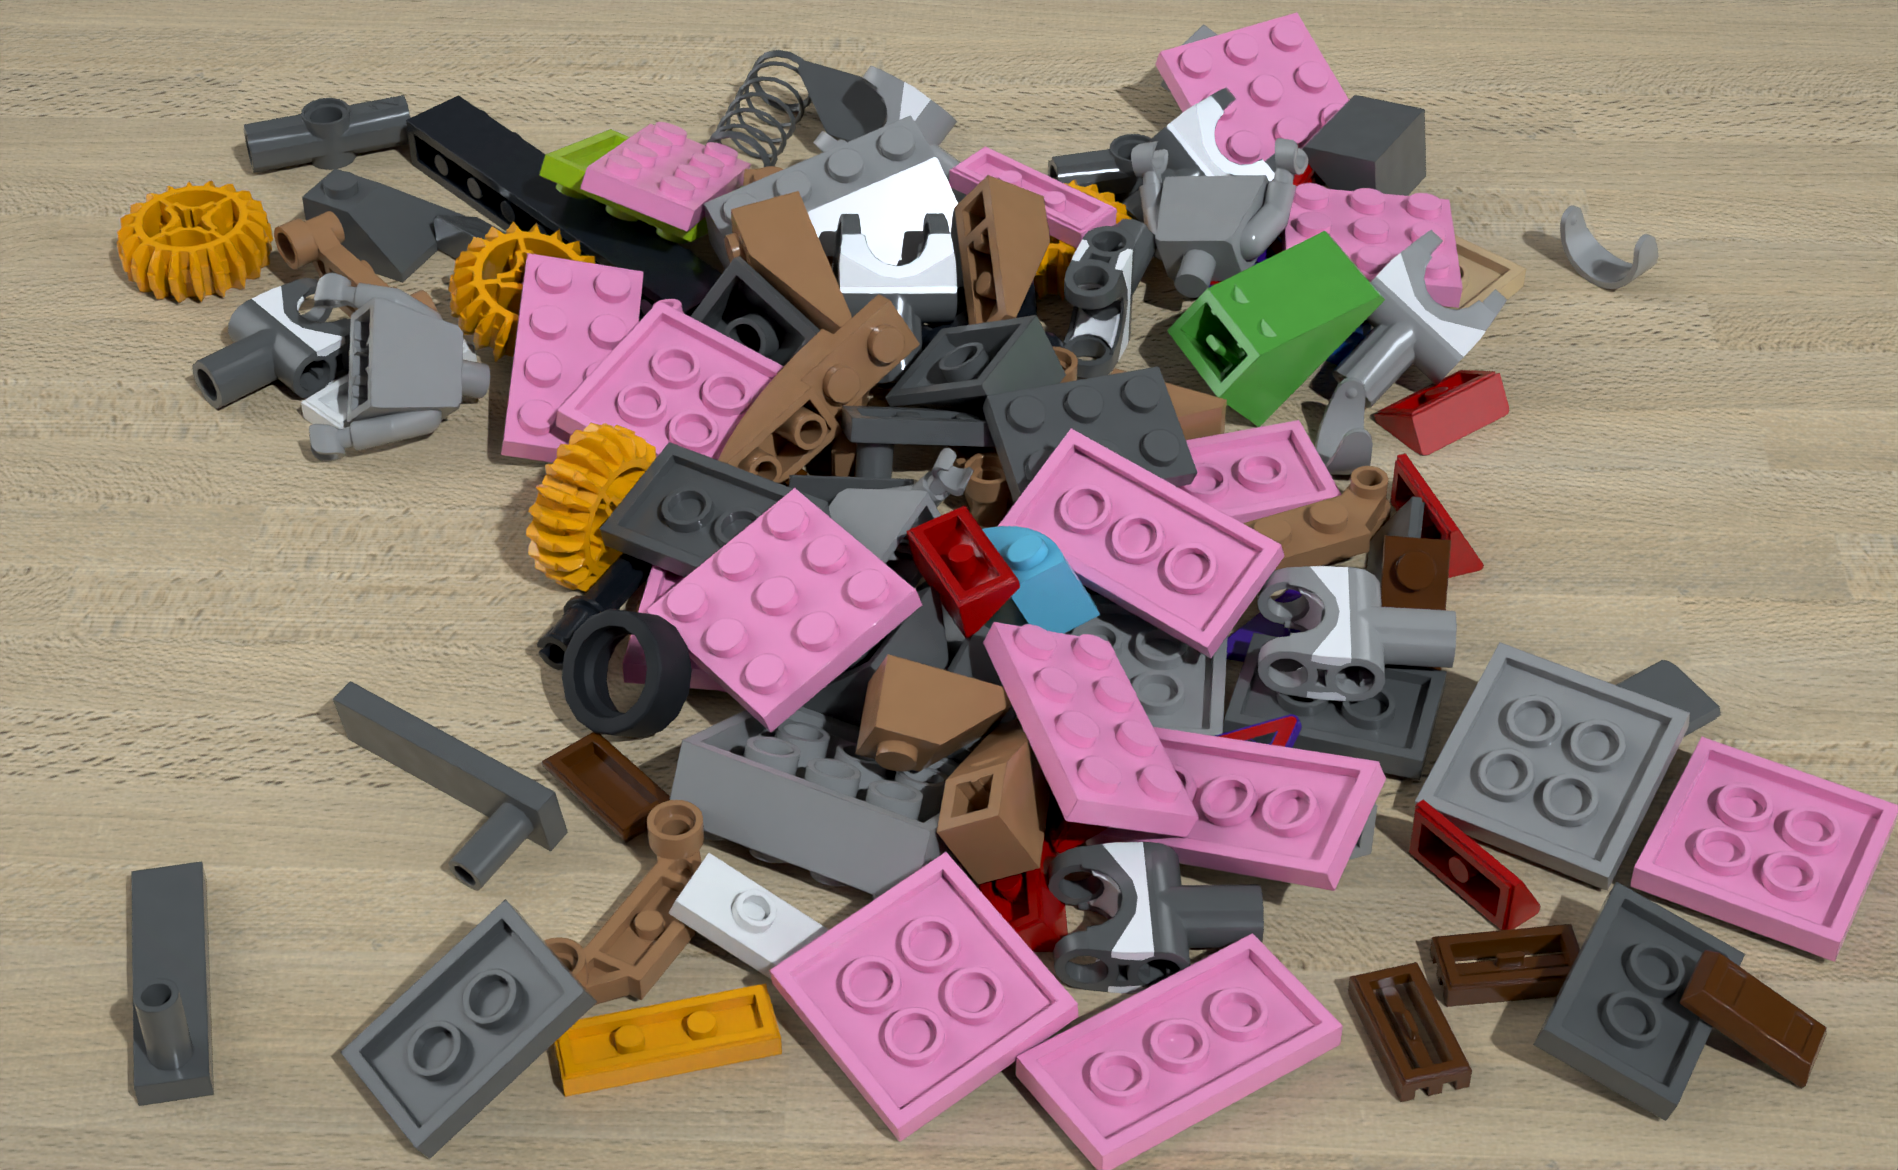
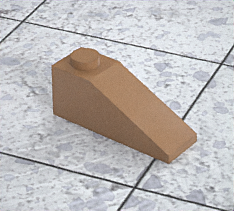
(1000, 247)
(786, 251)

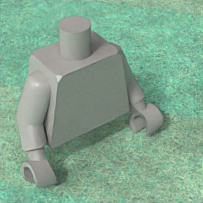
(1214, 223)
(401, 368)
(884, 515)

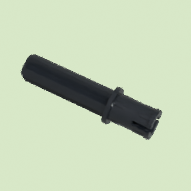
(607, 593)

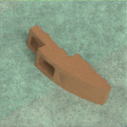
(806, 397)

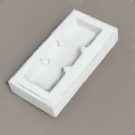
(743, 916)

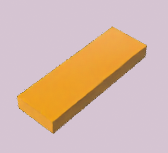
(667, 1039)

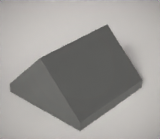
(1371, 147)

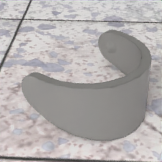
(1597, 263)
(1341, 434)

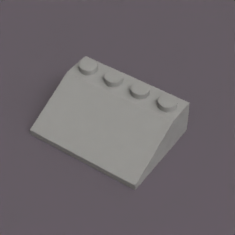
(882, 176)
(813, 800)

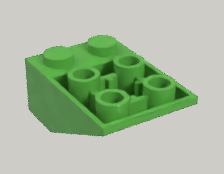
(1275, 324)

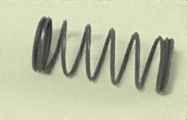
(753, 79)

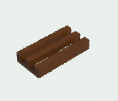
(1511, 974)
(1425, 1073)

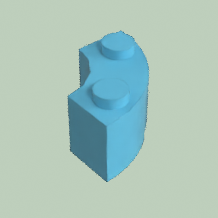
(1049, 587)

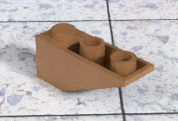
(996, 807)

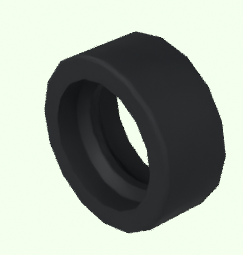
(587, 668)

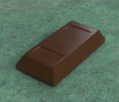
(607, 784)
(1754, 1016)

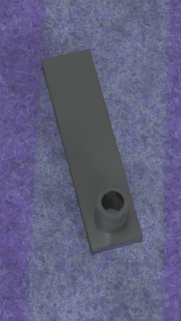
(882, 427)
(513, 802)
(171, 984)

